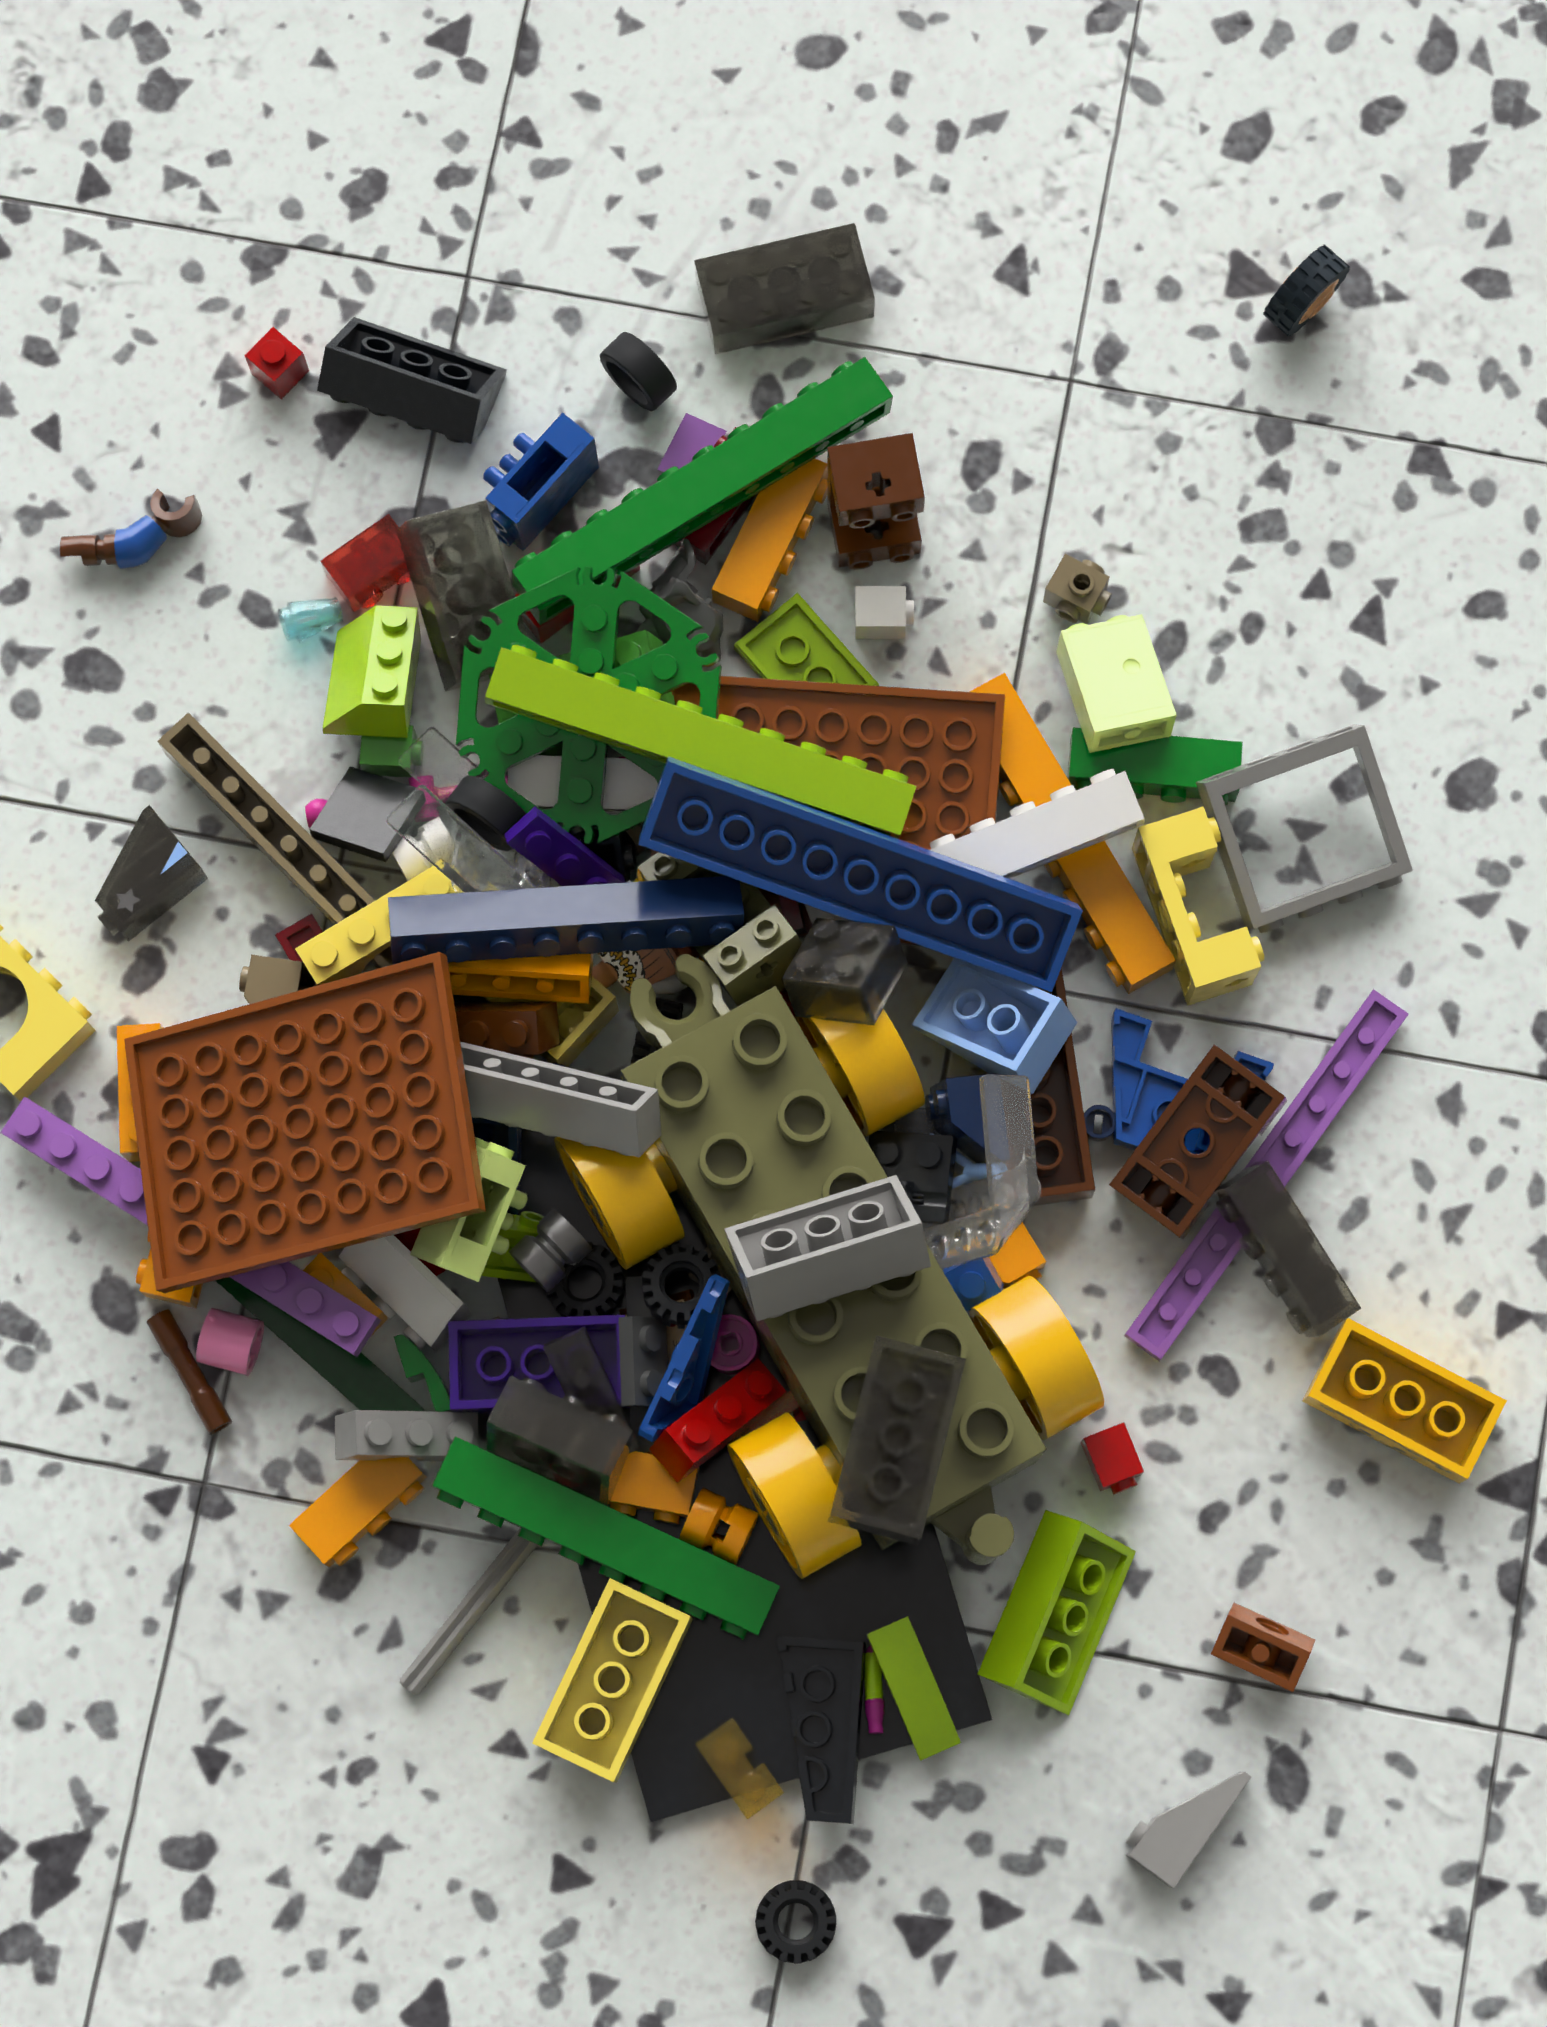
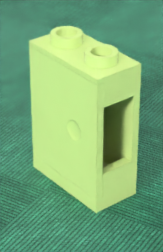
(1115, 683)
(467, 1241)

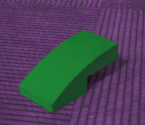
(419, 1367)

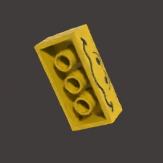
(1404, 1401)

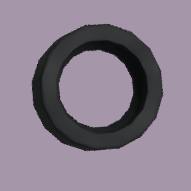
(638, 371)
(485, 810)

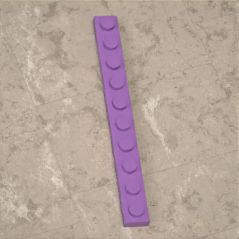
(1285, 1150)
(122, 1185)

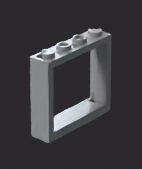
(1344, 891)

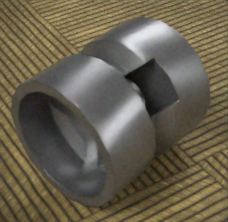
(550, 1250)

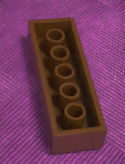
(1060, 1127)

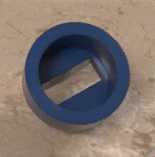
(1107, 1125)

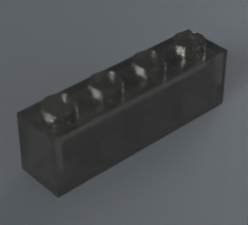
(1286, 1250)

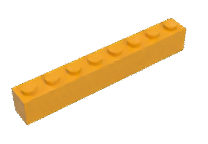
(1091, 875)

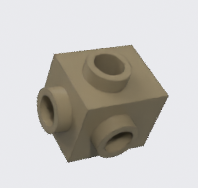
(1078, 590)

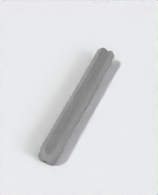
(466, 1614)

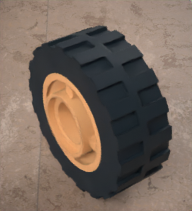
(1306, 290)

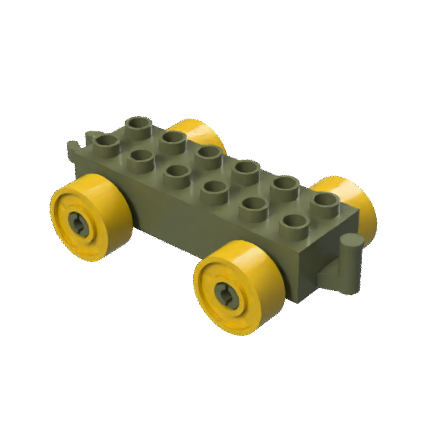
(778, 1116)

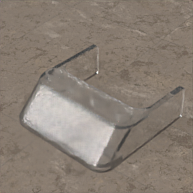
(443, 835)
(992, 1208)

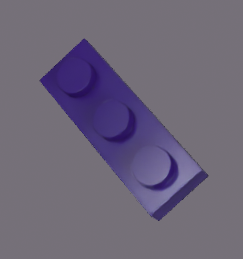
(558, 852)

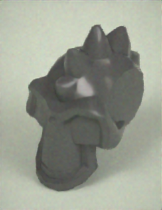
(679, 593)

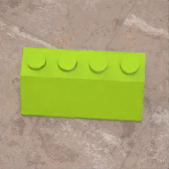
(1057, 1612)

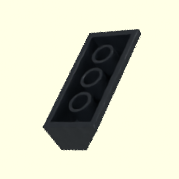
(410, 380)

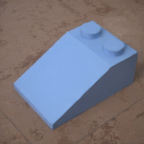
(996, 1021)

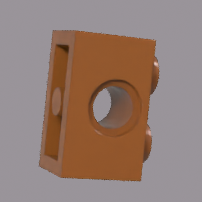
(1263, 1647)

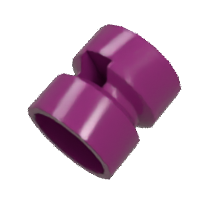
(735, 1345)

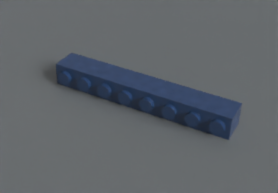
(566, 919)

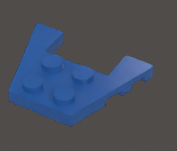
(1145, 1091)

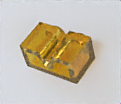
(748, 1787)

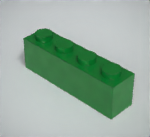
(1157, 766)

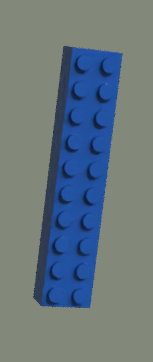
(859, 874)

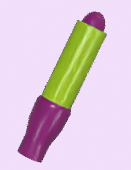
(874, 1700)

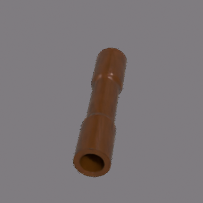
(176, 1349)

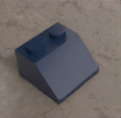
(958, 1113)

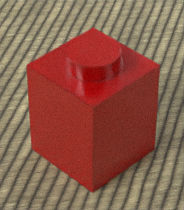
(277, 363)
(1113, 1459)

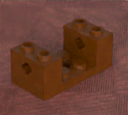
(879, 489)
(1225, 1103)

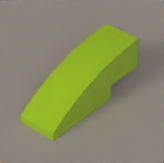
(913, 1688)

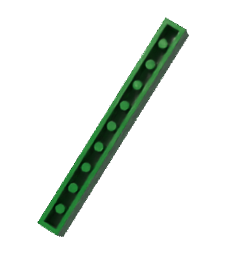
(710, 483)

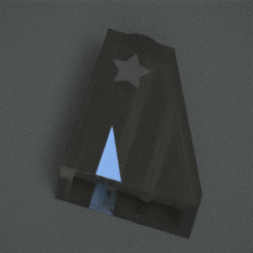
(147, 877)

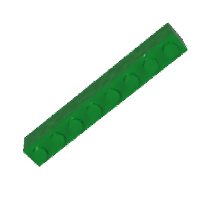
(604, 1536)

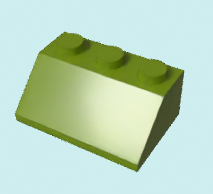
(374, 674)

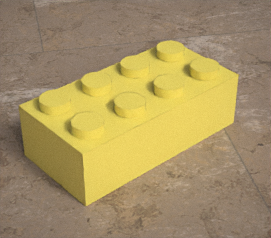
(612, 1680)

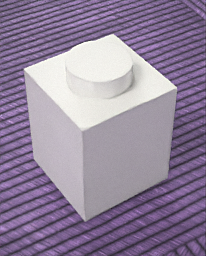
(882, 612)

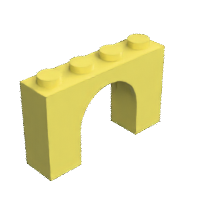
(363, 935)
(50, 1029)

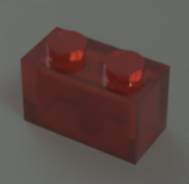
(368, 565)

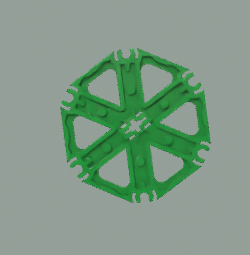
(593, 652)

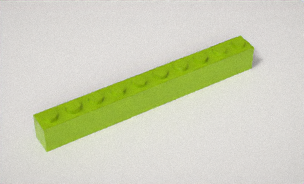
(721, 745)

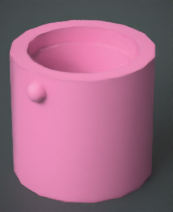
(230, 1341)

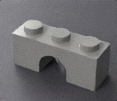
(399, 1434)

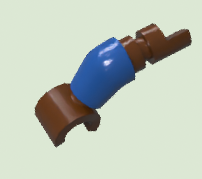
(140, 540)

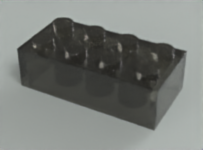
(784, 288)
(456, 581)
(896, 1440)

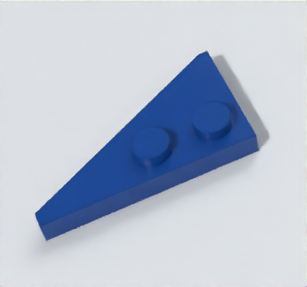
(689, 1364)

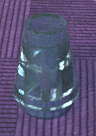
(309, 617)

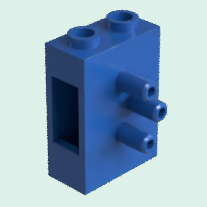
(540, 481)

